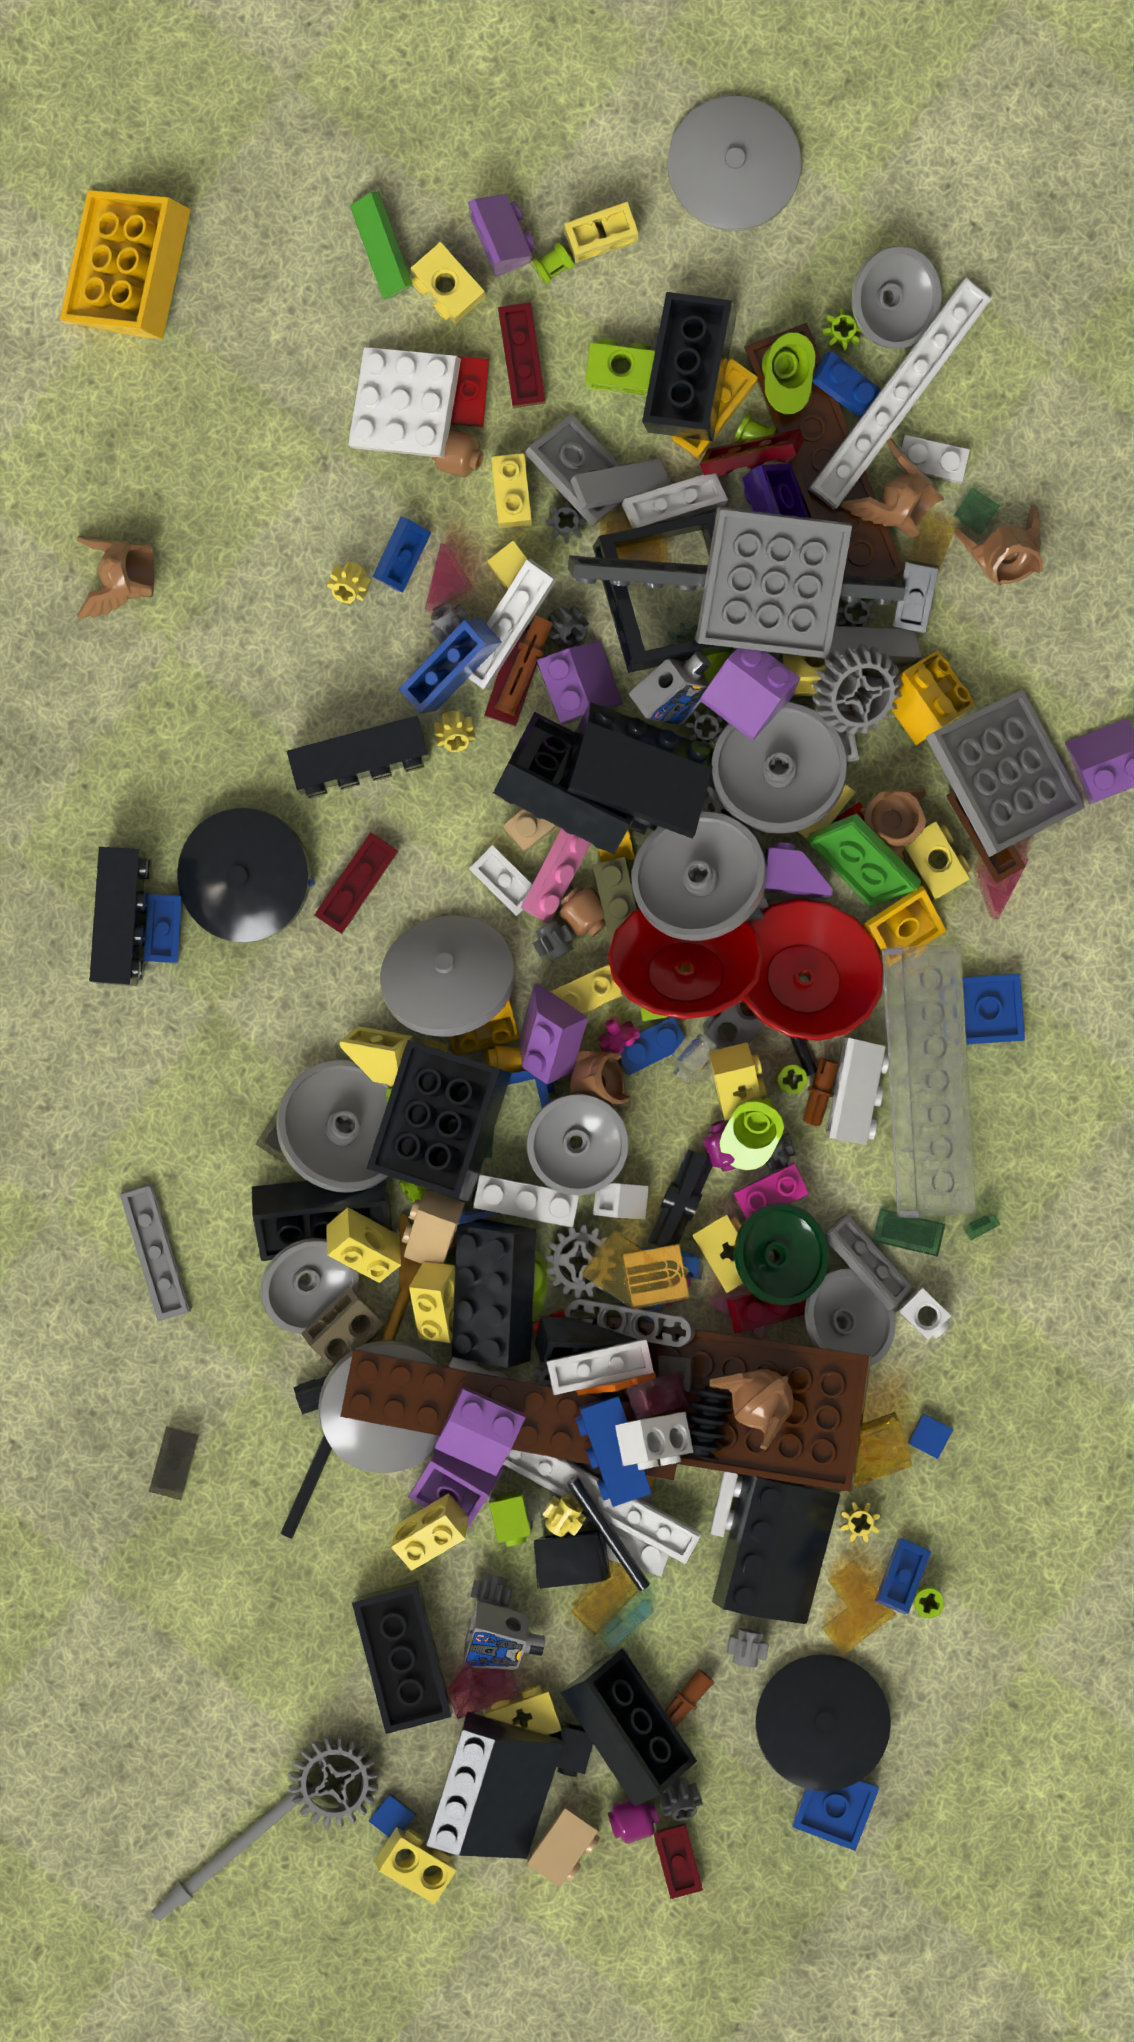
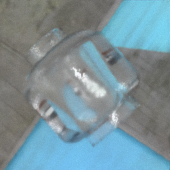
(693, 1059)

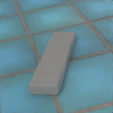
(155, 1252)

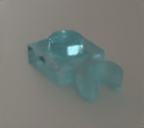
(618, 1629)

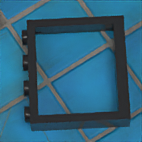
(620, 602)

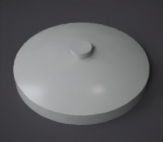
(734, 163)
(782, 776)
(700, 883)
(447, 975)
(331, 1125)
(369, 1444)

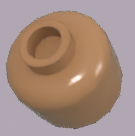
(461, 455)
(583, 911)

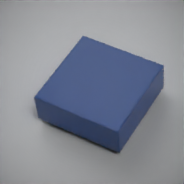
(930, 1436)
(392, 1814)

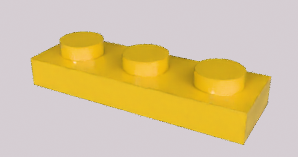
(736, 388)

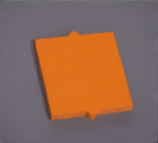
(617, 1385)

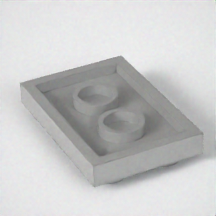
(571, 451)

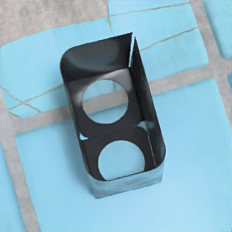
(571, 1559)

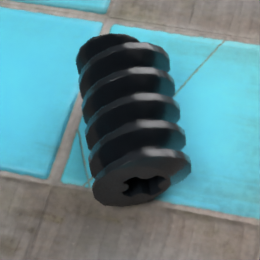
(708, 1419)

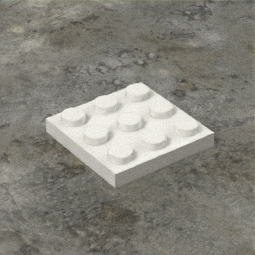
(404, 402)

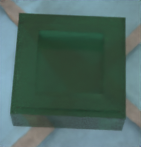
(976, 511)
(981, 1226)

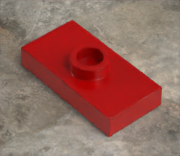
(470, 392)

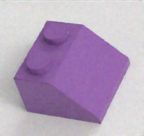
(500, 233)
(576, 679)
(750, 690)
(1104, 760)
(793, 873)
(550, 1036)
(480, 1430)
(463, 1481)

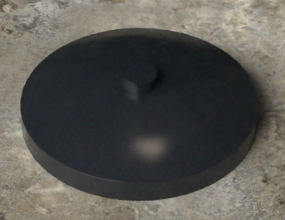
(243, 875)
(822, 1723)

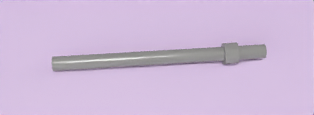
(183, 1893)

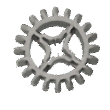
(848, 685)
(347, 1773)

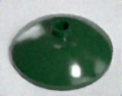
(798, 1250)

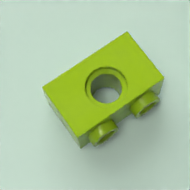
(602, 376)
(510, 1518)

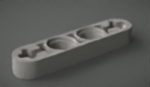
(630, 1321)

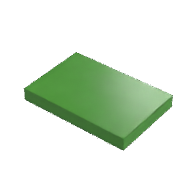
(863, 860)

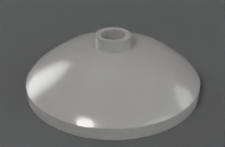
(911, 299)
(583, 1167)
(296, 1302)
(864, 1319)

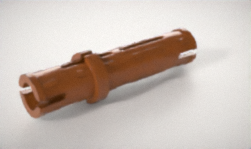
(539, 628)

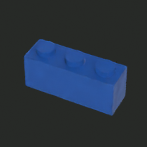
(450, 665)
(619, 1481)

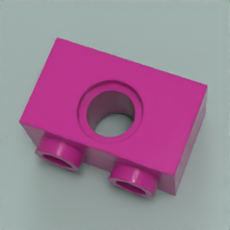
(778, 1187)

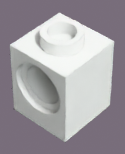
(621, 1201)
(914, 1303)

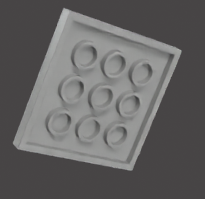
(773, 582)
(1005, 772)

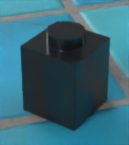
(575, 1750)

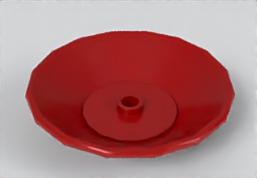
(834, 956)
(653, 964)

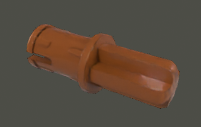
(820, 1092)
(688, 1697)

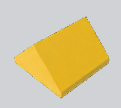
(906, 922)

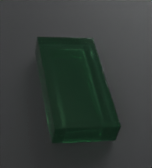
(908, 1233)

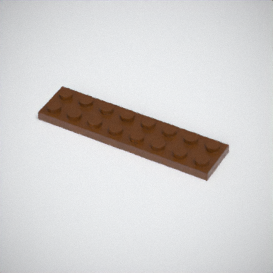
(824, 429)

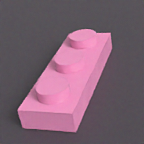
(555, 876)

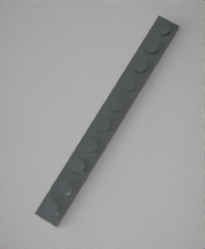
(690, 576)

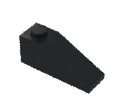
(570, 1336)

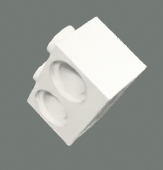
(654, 1439)

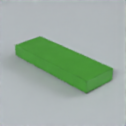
(381, 245)

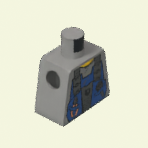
(672, 689)
(499, 1638)

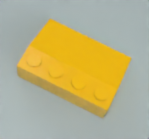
(125, 263)

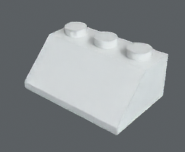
(857, 1091)

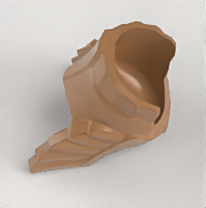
(903, 498)
(1009, 551)
(124, 573)
(896, 817)
(600, 1077)
(759, 1400)

